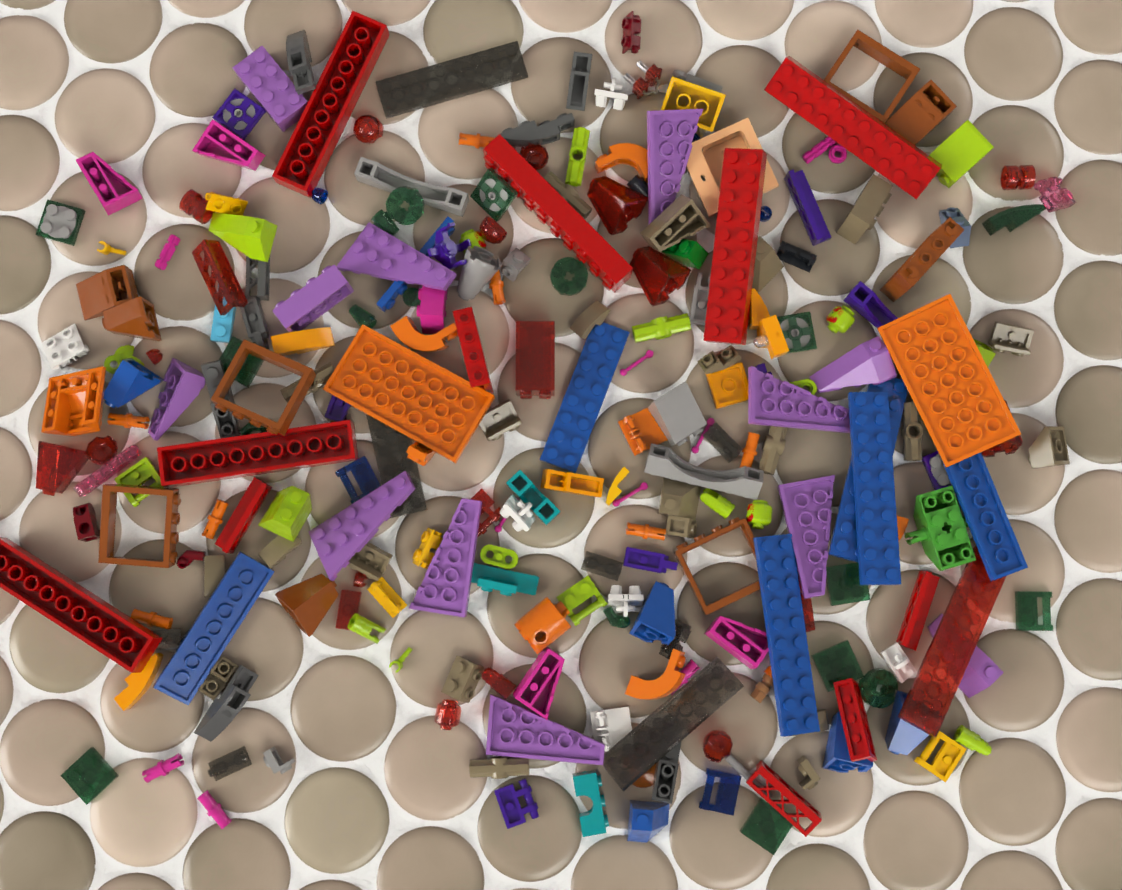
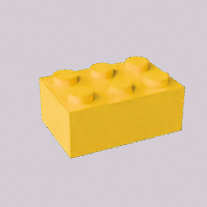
(688, 95)

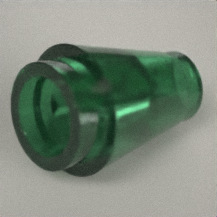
(384, 222)
(362, 316)

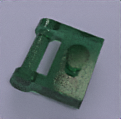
(1027, 611)

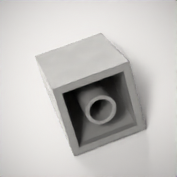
(678, 414)

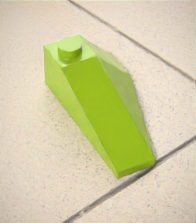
(245, 233)

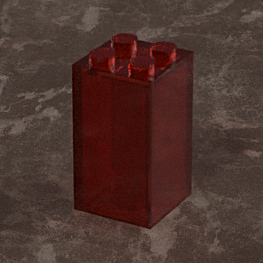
(535, 359)

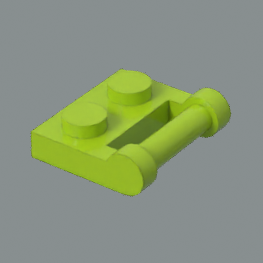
(138, 475)
(578, 594)

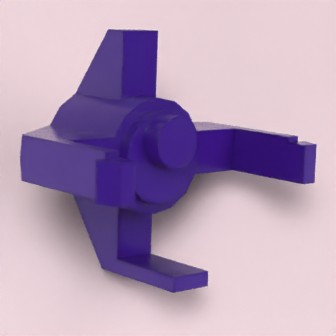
(446, 249)

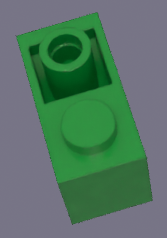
(687, 253)

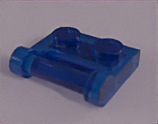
(363, 475)
(726, 792)

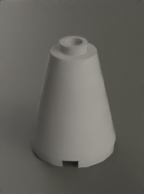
(476, 272)

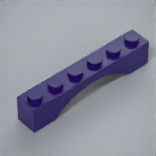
(869, 305)

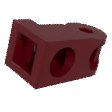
(86, 522)

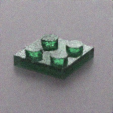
(250, 366)
(845, 585)
(837, 664)
(89, 775)
(766, 826)

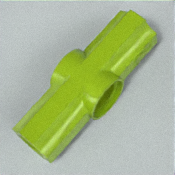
(578, 146)
(661, 328)

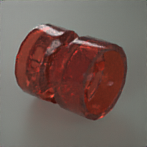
(1020, 177)
(195, 205)

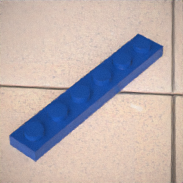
(388, 299)

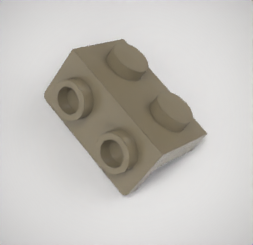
(1011, 338)
(500, 420)
(371, 561)
(462, 679)

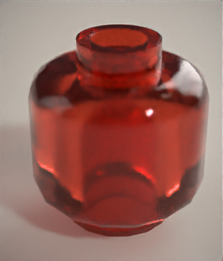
(448, 714)

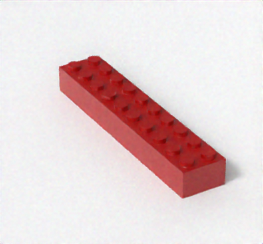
(331, 104)
(852, 127)
(558, 214)
(735, 246)
(257, 454)
(75, 608)

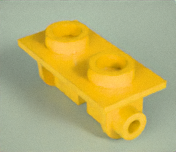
(225, 204)
(428, 540)
(387, 597)

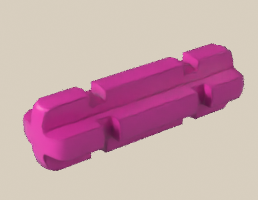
(818, 149)
(167, 252)

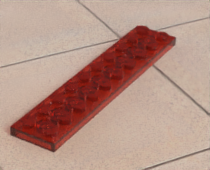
(951, 648)

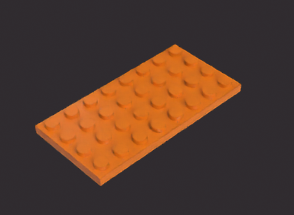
(948, 381)
(409, 393)

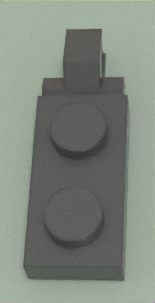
(255, 322)

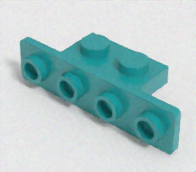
(503, 580)

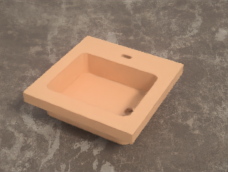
(707, 161)

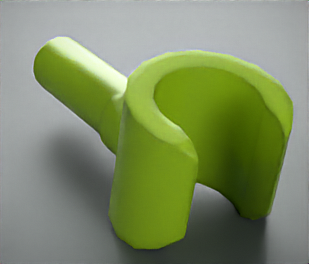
(400, 660)

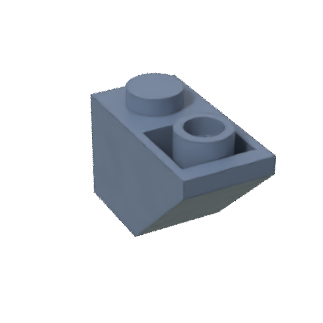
(958, 217)

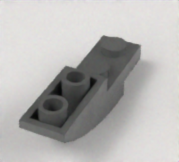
(300, 61)
(545, 133)
(226, 423)
(228, 705)
(665, 776)

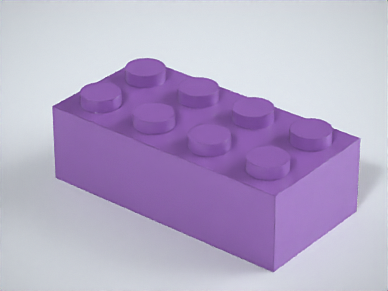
(271, 88)
(313, 299)

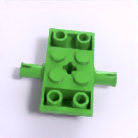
(941, 529)

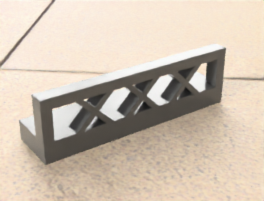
(262, 280)

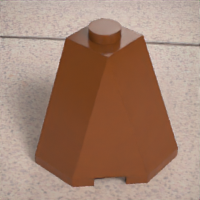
(133, 319)
(309, 601)

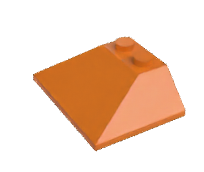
(75, 403)

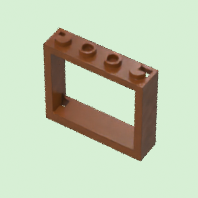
(885, 57)
(922, 259)
(307, 377)
(108, 521)
(702, 539)

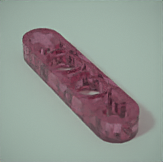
(107, 470)

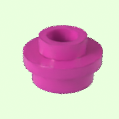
(839, 149)

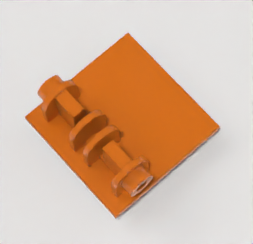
(641, 431)

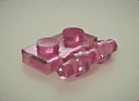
(1054, 196)

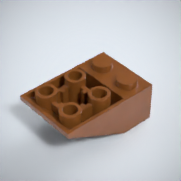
(921, 113)
(106, 291)

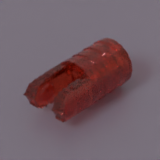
(498, 682)

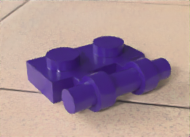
(510, 804)

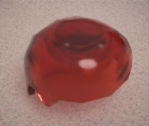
(368, 129)
(535, 155)
(492, 231)
(101, 450)
(717, 745)

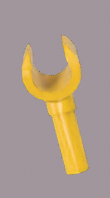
(108, 249)

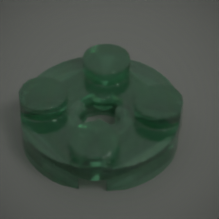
(400, 214)
(574, 267)
(869, 684)

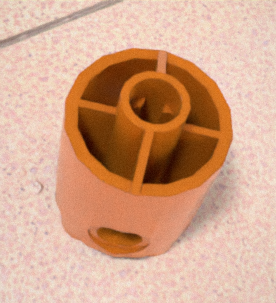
(543, 624)

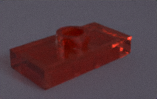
(348, 606)

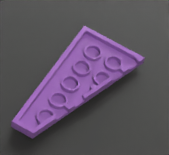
(668, 152)
(391, 259)
(789, 406)
(808, 519)
(355, 526)
(450, 571)
(525, 734)

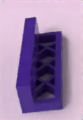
(807, 207)

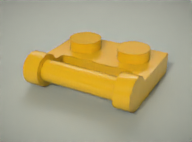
(946, 758)

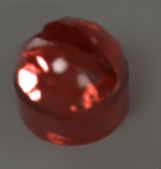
(154, 356)
(358, 579)

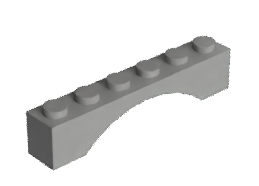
(439, 197)
(740, 481)

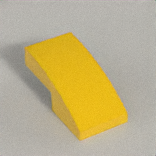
(614, 491)

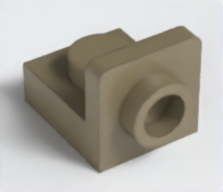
(681, 526)
(807, 770)

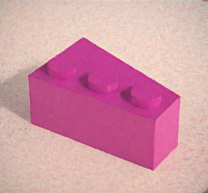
(227, 147)
(107, 184)
(432, 309)
(741, 641)
(540, 682)

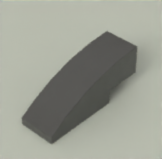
(579, 81)

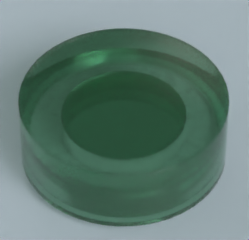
(410, 297)

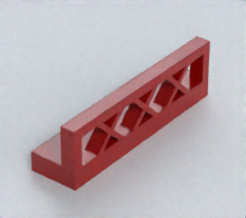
(243, 515)
(917, 610)
(854, 720)
(788, 792)

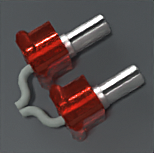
(652, 76)

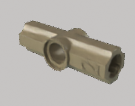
(569, 194)
(320, 380)
(912, 444)
(772, 449)
(499, 767)

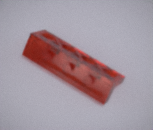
(222, 273)

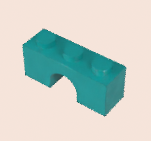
(528, 492)
(592, 821)

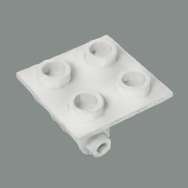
(63, 347)
(611, 725)

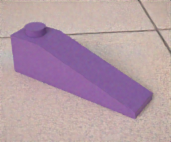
(862, 365)
(181, 388)
(980, 670)

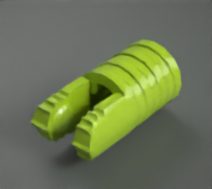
(717, 502)
(364, 627)
(971, 740)

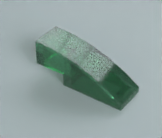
(1012, 218)

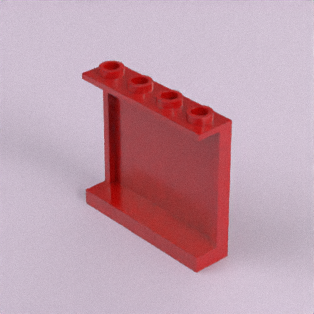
(472, 349)

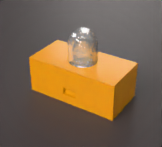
(771, 337)

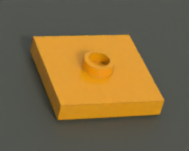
(728, 386)

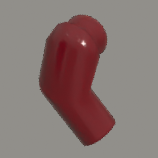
(188, 557)

